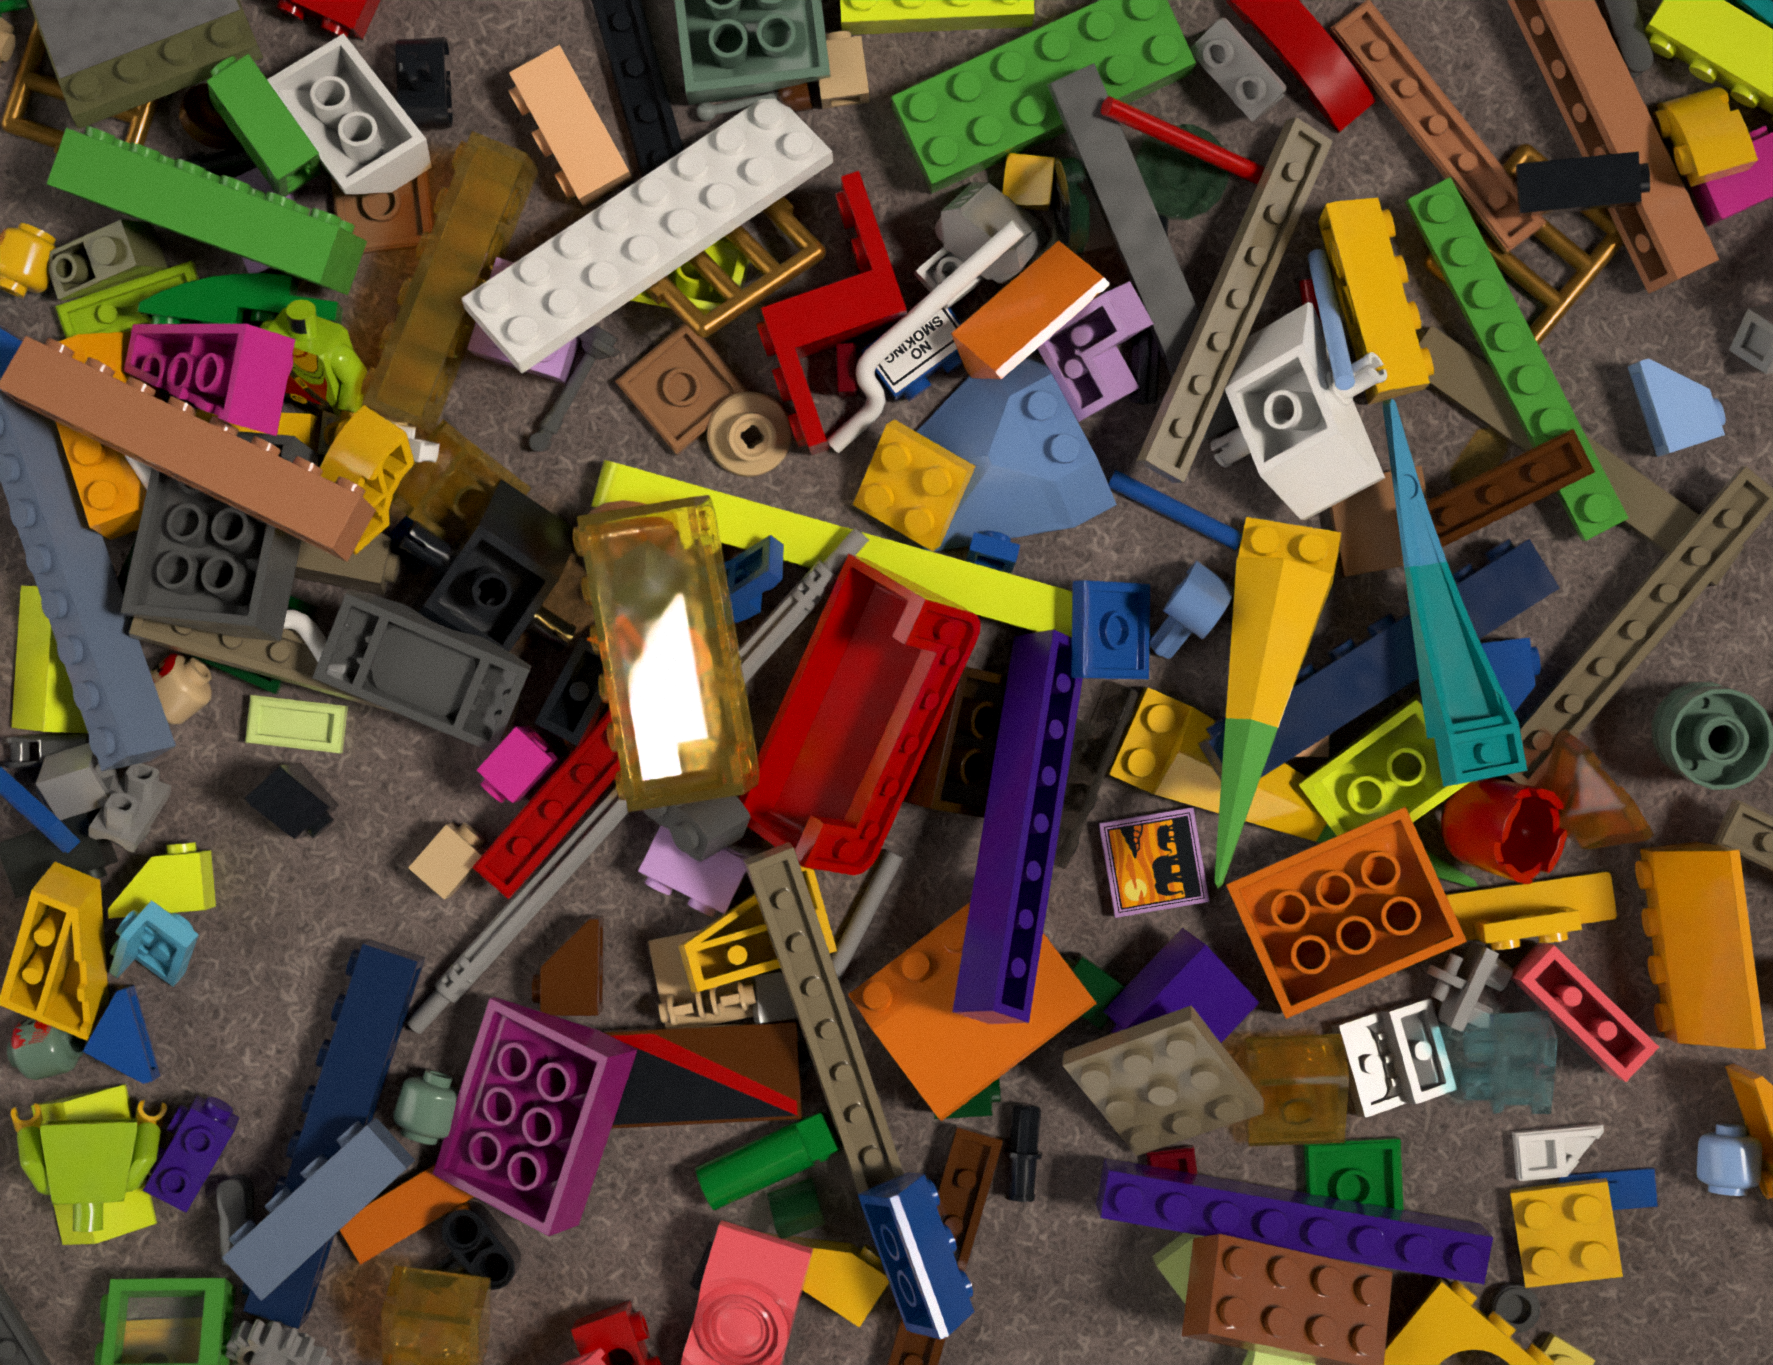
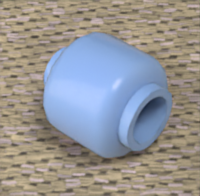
(1729, 1160)

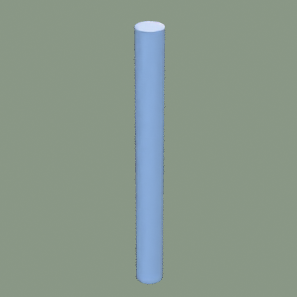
(1331, 320)

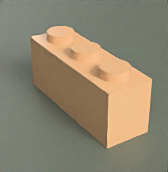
(568, 127)

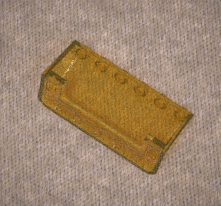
(667, 653)

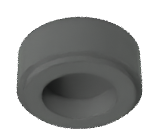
(1516, 1305)

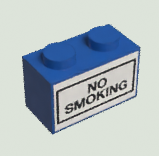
(920, 357)

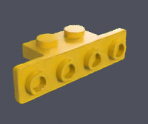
(1537, 909)

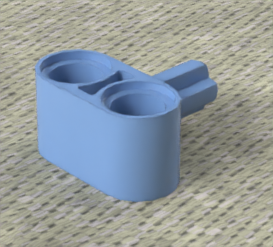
(1192, 608)

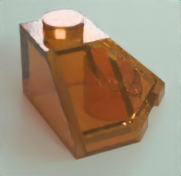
(1594, 807)

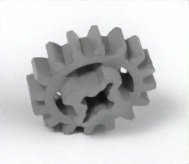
(273, 1346)

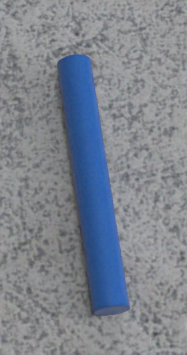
(1175, 510)

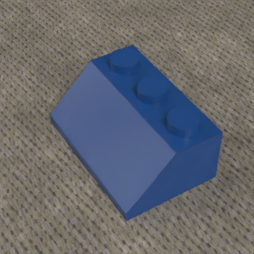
(918, 1255)

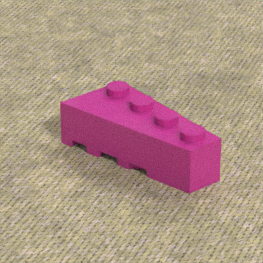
(218, 367)

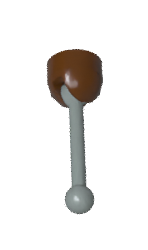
(795, 97)

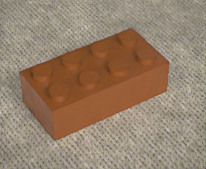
(1286, 1302)

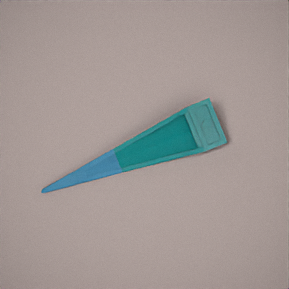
(1459, 691)

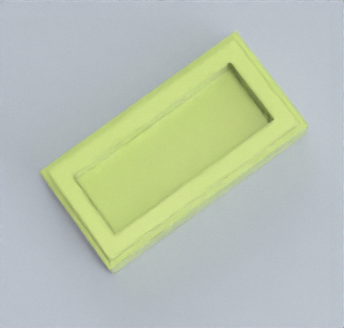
(296, 724)

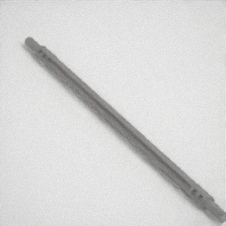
(611, 809)

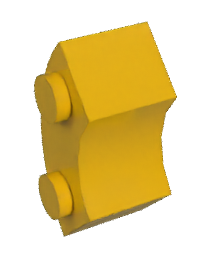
(1705, 136)
(375, 458)

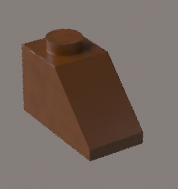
(573, 976)

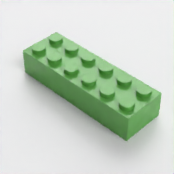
(1002, 98)
(208, 208)

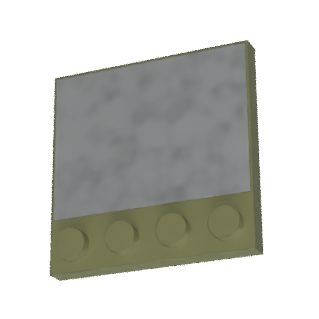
(137, 50)

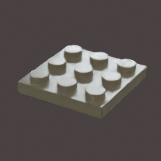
(1163, 1081)

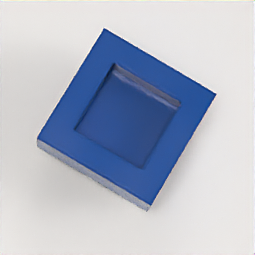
(993, 551)

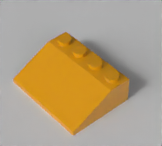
(1700, 945)

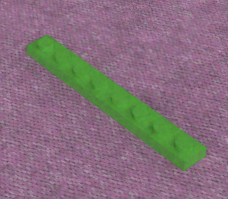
(1510, 347)

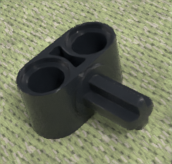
(424, 82)
(470, 1252)

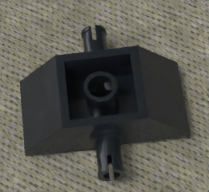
(505, 541)

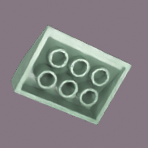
(749, 46)

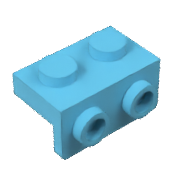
(155, 940)

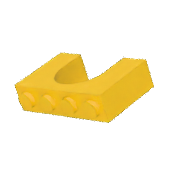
(1450, 1324)

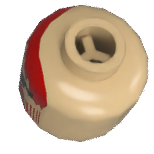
(181, 686)

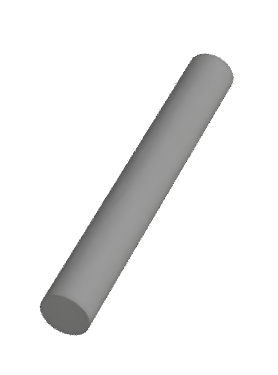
(865, 911)

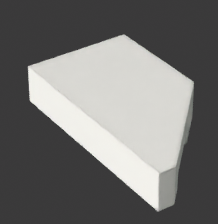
(1552, 1150)

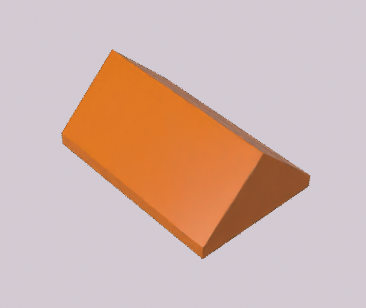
(1026, 312)

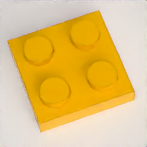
(913, 485)
(1566, 1232)

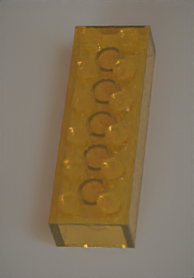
(458, 256)

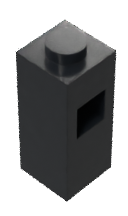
(1581, 183)

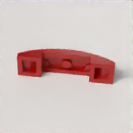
(1310, 56)

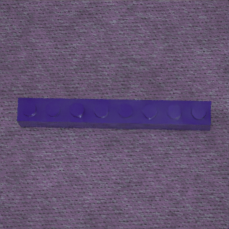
(1019, 832)
(1294, 1221)

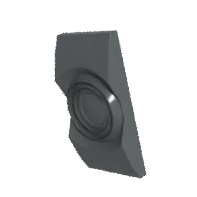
(422, 669)

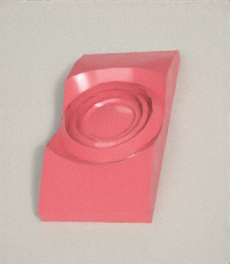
(747, 1299)

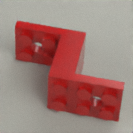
(832, 313)

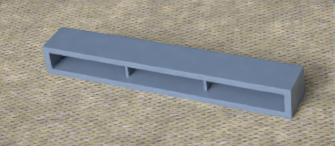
(79, 593)

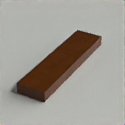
(1508, 487)

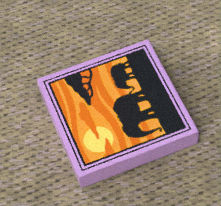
(1153, 862)

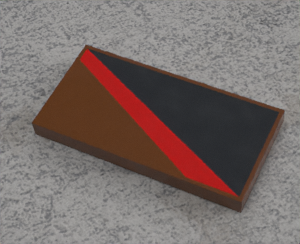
(711, 1075)

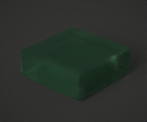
(796, 1208)

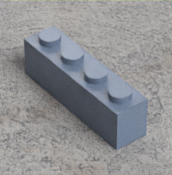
(318, 1208)

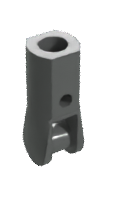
(1628, 34)
(48, 745)
(235, 1208)

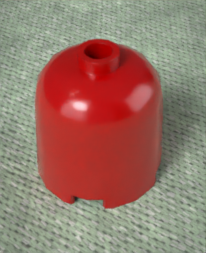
(1504, 828)

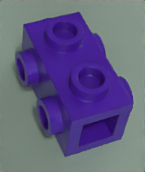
(192, 1151)

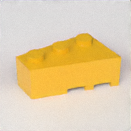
(740, 944)
(60, 954)

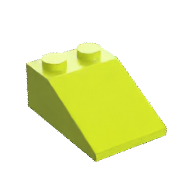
(1380, 773)

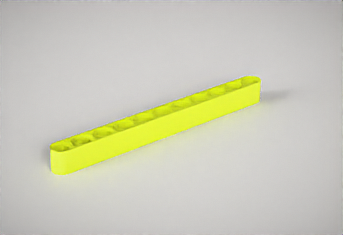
(807, 540)

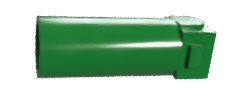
(767, 1160)

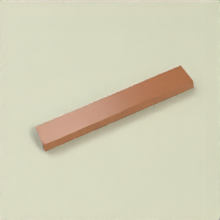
(1435, 124)

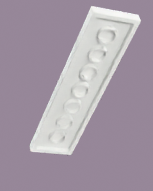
(646, 232)

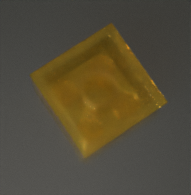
(435, 1318)

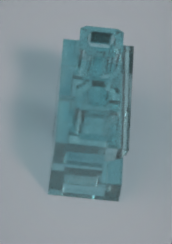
(1518, 1060)

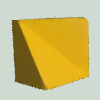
(1029, 180)

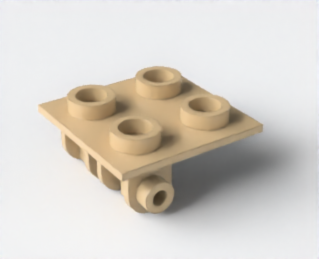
(685, 1008)

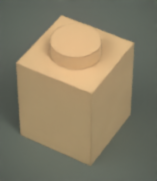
(847, 70)
(449, 858)

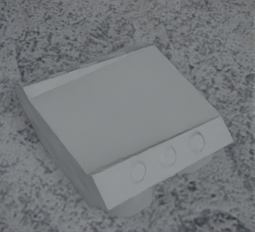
(977, 217)

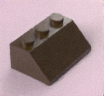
(962, 750)

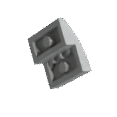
(1395, 1057)

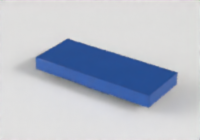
(1627, 1187)

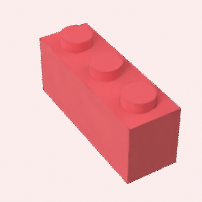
(1583, 1011)

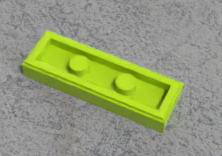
(118, 306)

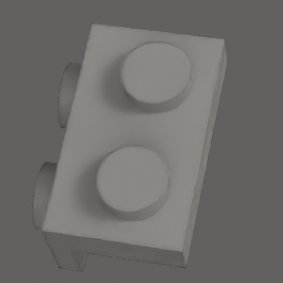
(1238, 69)

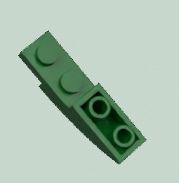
(230, 298)

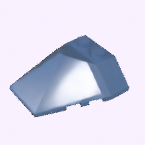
(1027, 452)

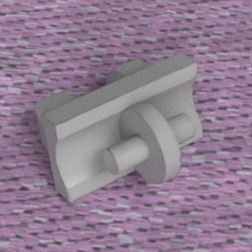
(131, 808)
(1462, 984)

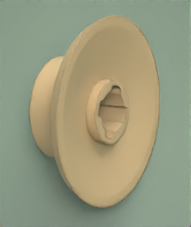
(736, 416)

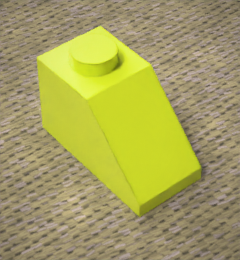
(172, 880)

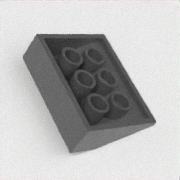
(210, 562)

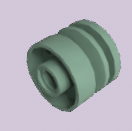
(1740, 738)

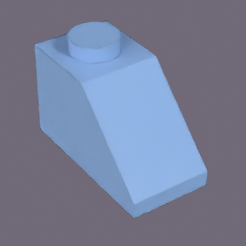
(1675, 407)

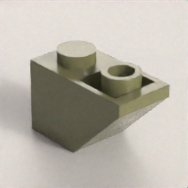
(105, 259)

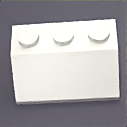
(352, 120)

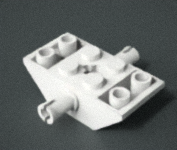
(1295, 418)

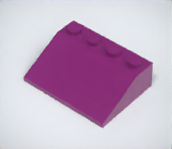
(534, 1115)

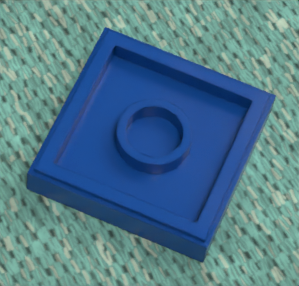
(1110, 630)

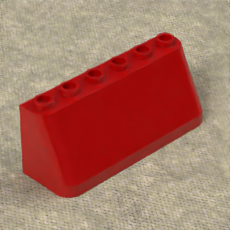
(858, 717)

